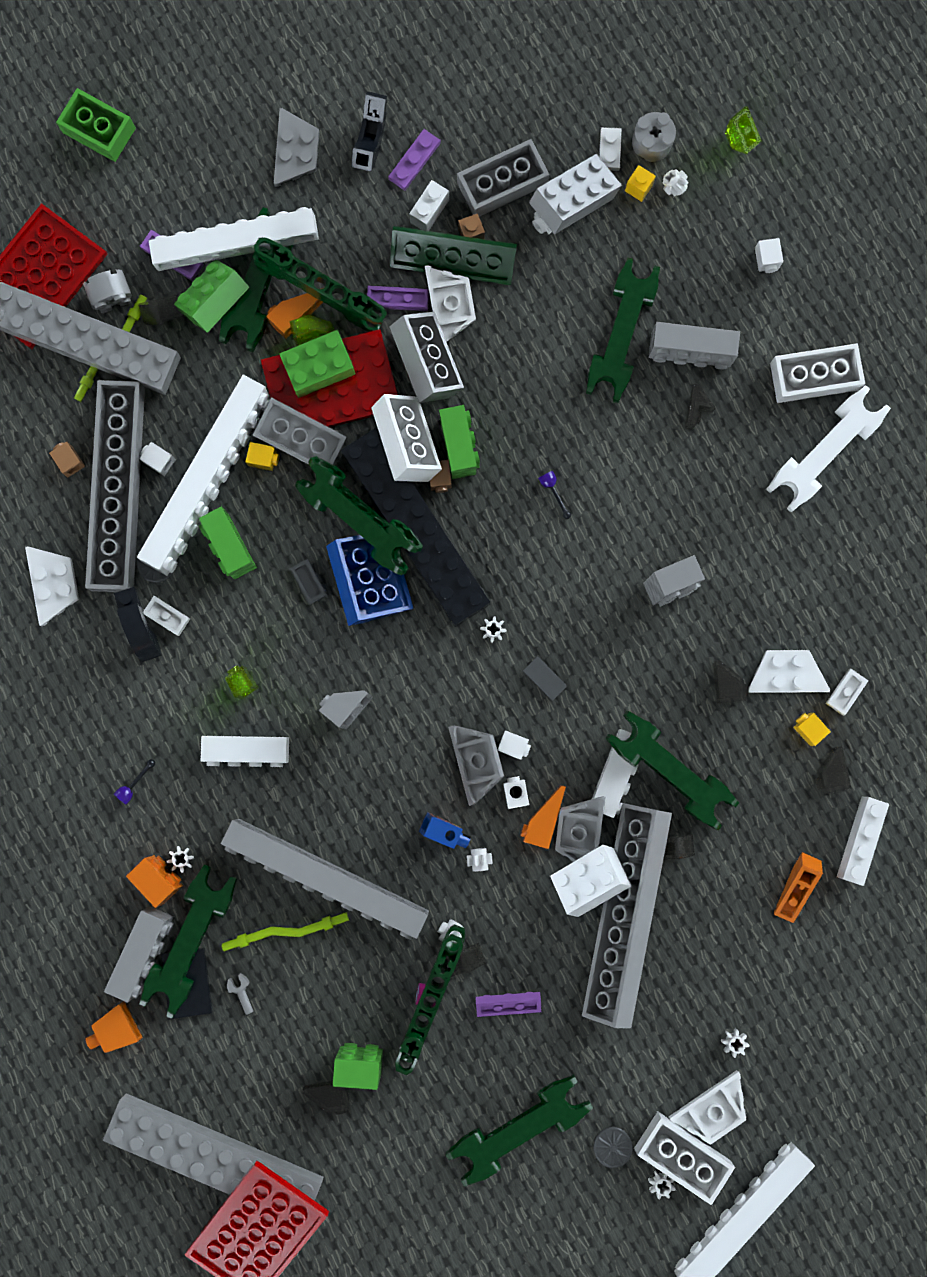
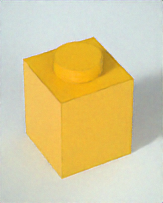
(640, 183)
(262, 456)
(811, 728)

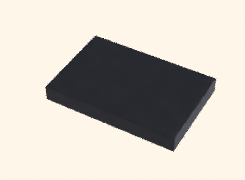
(199, 997)

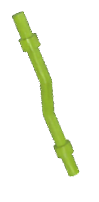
(87, 380)
(244, 940)

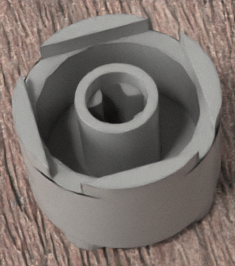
(654, 136)
(108, 290)

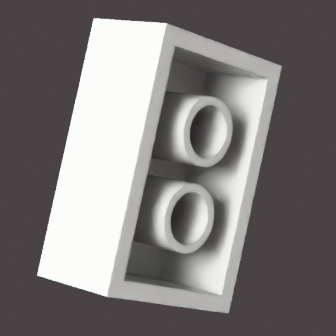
(590, 881)

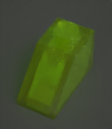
(742, 132)
(309, 328)
(240, 682)

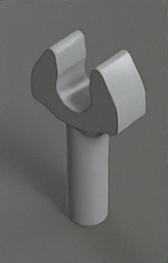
(240, 991)

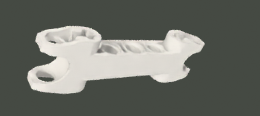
(854, 421)

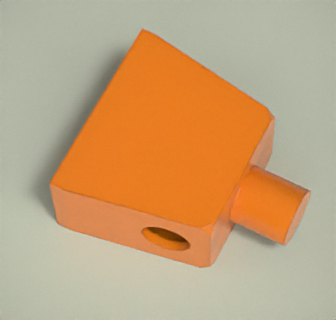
(114, 1030)

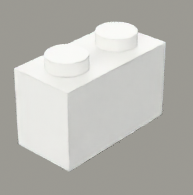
(429, 206)

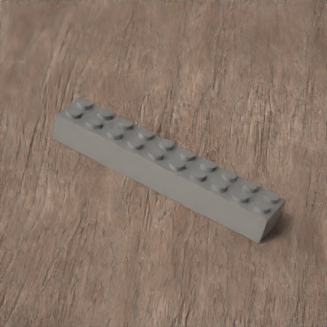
(86, 339)
(115, 486)
(325, 877)
(627, 918)
(195, 1148)

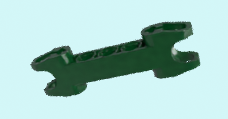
(283, 265)
(633, 294)
(247, 313)
(384, 536)
(700, 793)
(172, 977)
(418, 1029)
(488, 1148)

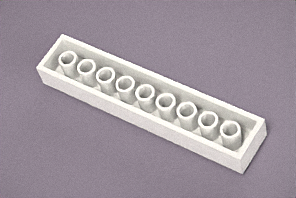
(205, 476)

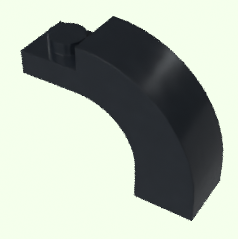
(371, 132)
(135, 626)

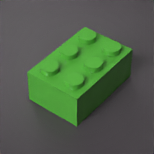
(96, 125)
(211, 295)
(317, 363)
(459, 441)
(226, 543)
(358, 1066)

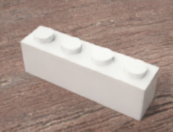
(244, 749)
(614, 779)
(862, 840)

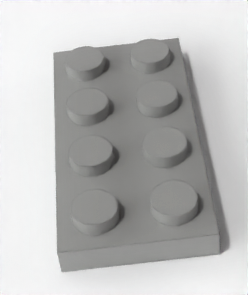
(298, 433)

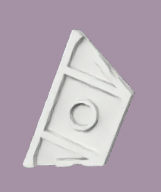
(450, 301)
(52, 583)
(788, 673)
(714, 1111)

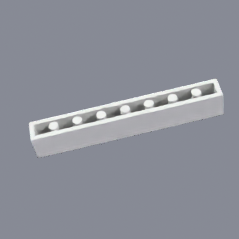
(232, 239)
(746, 1215)

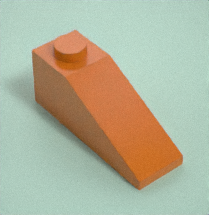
(289, 310)
(542, 823)
(799, 887)

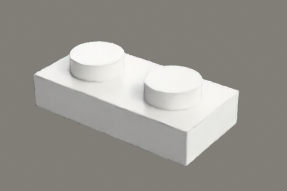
(610, 147)
(166, 615)
(847, 692)

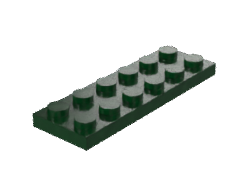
(452, 253)

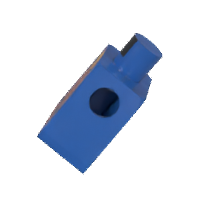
(436, 828)

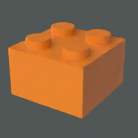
(155, 880)

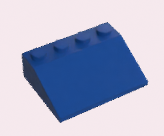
(363, 584)

